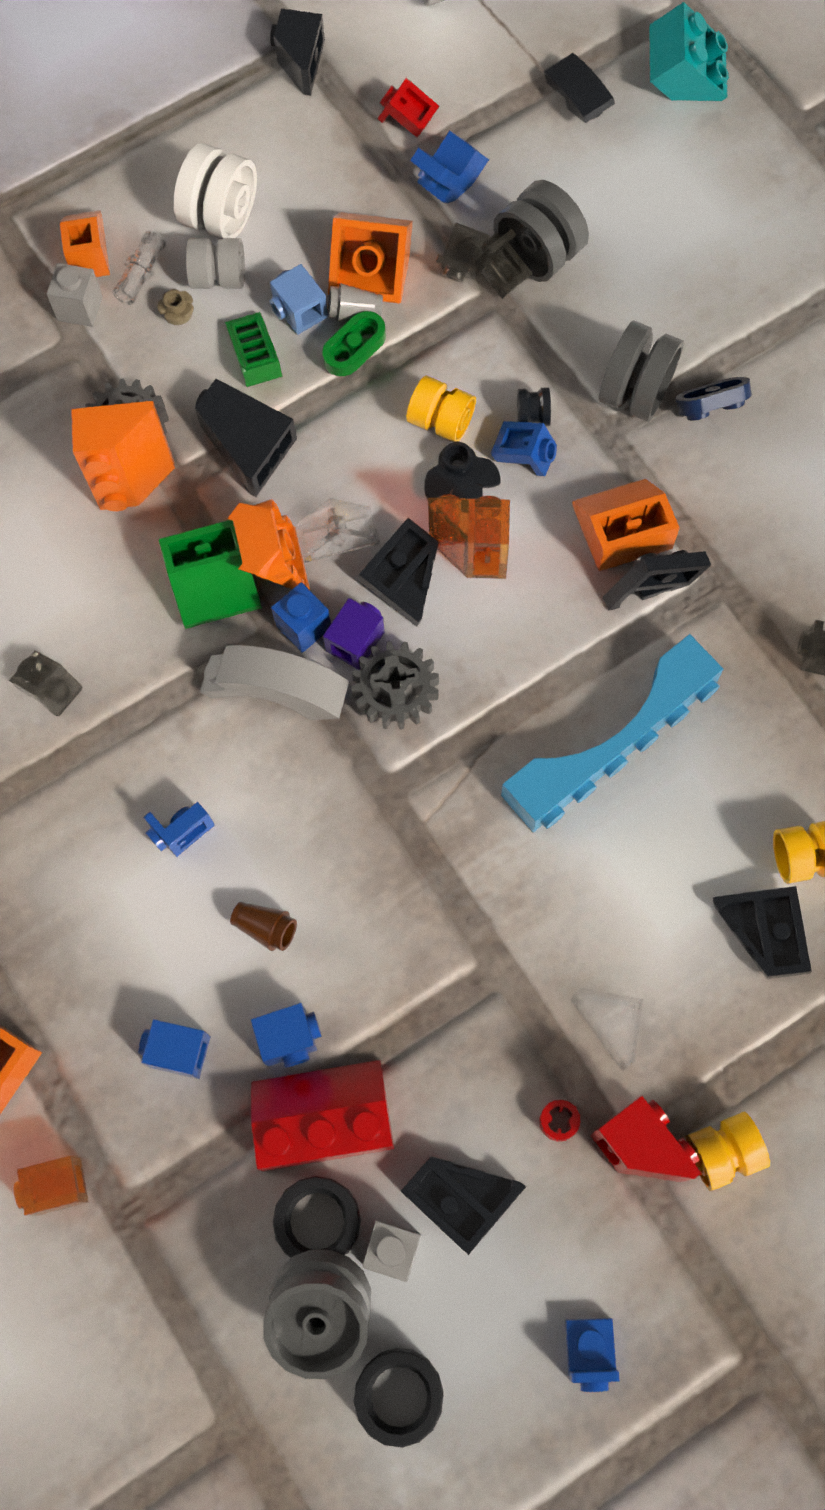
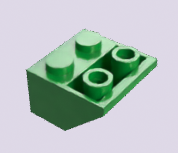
(207, 576)

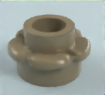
(176, 314)

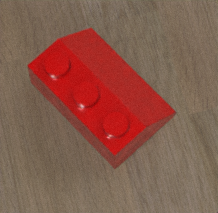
(320, 1116)

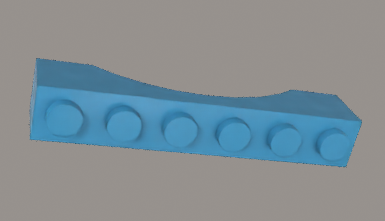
(550, 784)

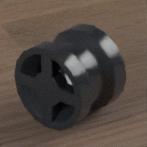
(534, 406)

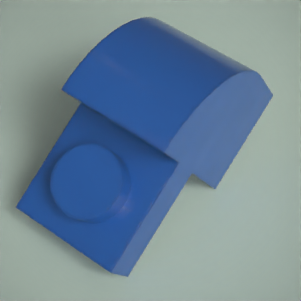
(450, 169)

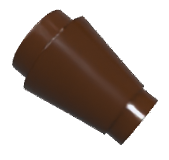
(265, 925)

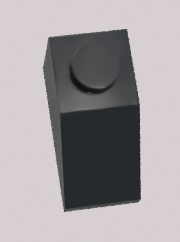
(299, 46)

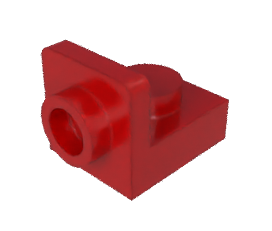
(408, 107)

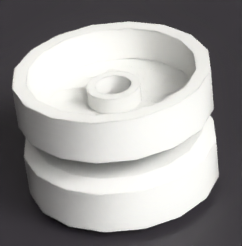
(215, 191)

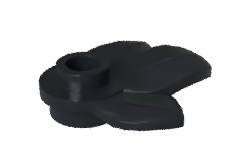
(463, 480)

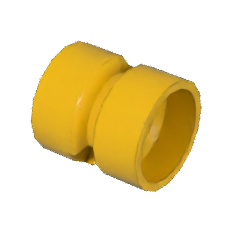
(438, 408)
(800, 852)
(730, 1149)

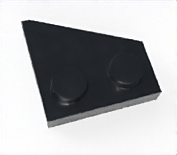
(403, 570)
(657, 575)
(769, 929)
(461, 1199)

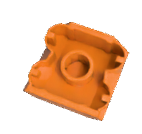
(269, 544)

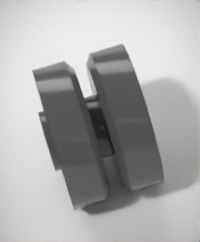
(546, 226)
(639, 370)
(318, 1314)

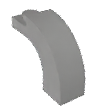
(277, 678)

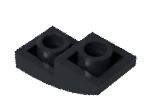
(580, 87)

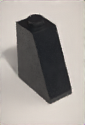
(245, 433)

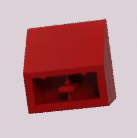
(643, 1146)

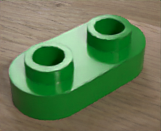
(351, 345)

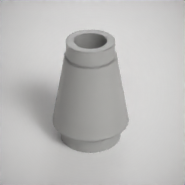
(348, 301)

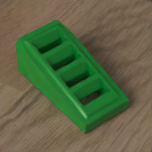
(260, 370)

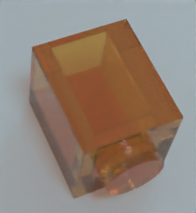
(50, 1186)

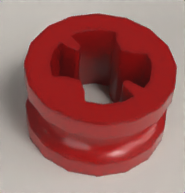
(573, 1122)

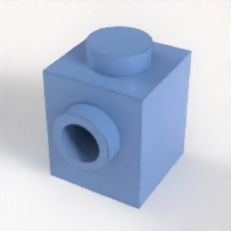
(298, 299)

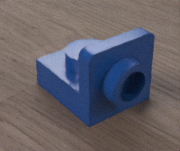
(525, 444)
(185, 828)
(591, 1353)

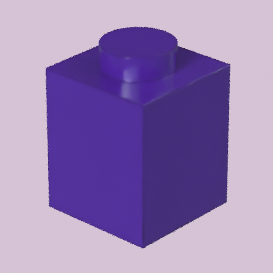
(354, 632)

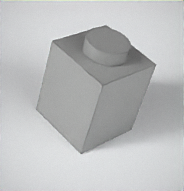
(74, 294)
(391, 1251)

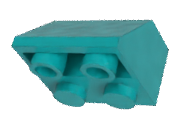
(687, 57)

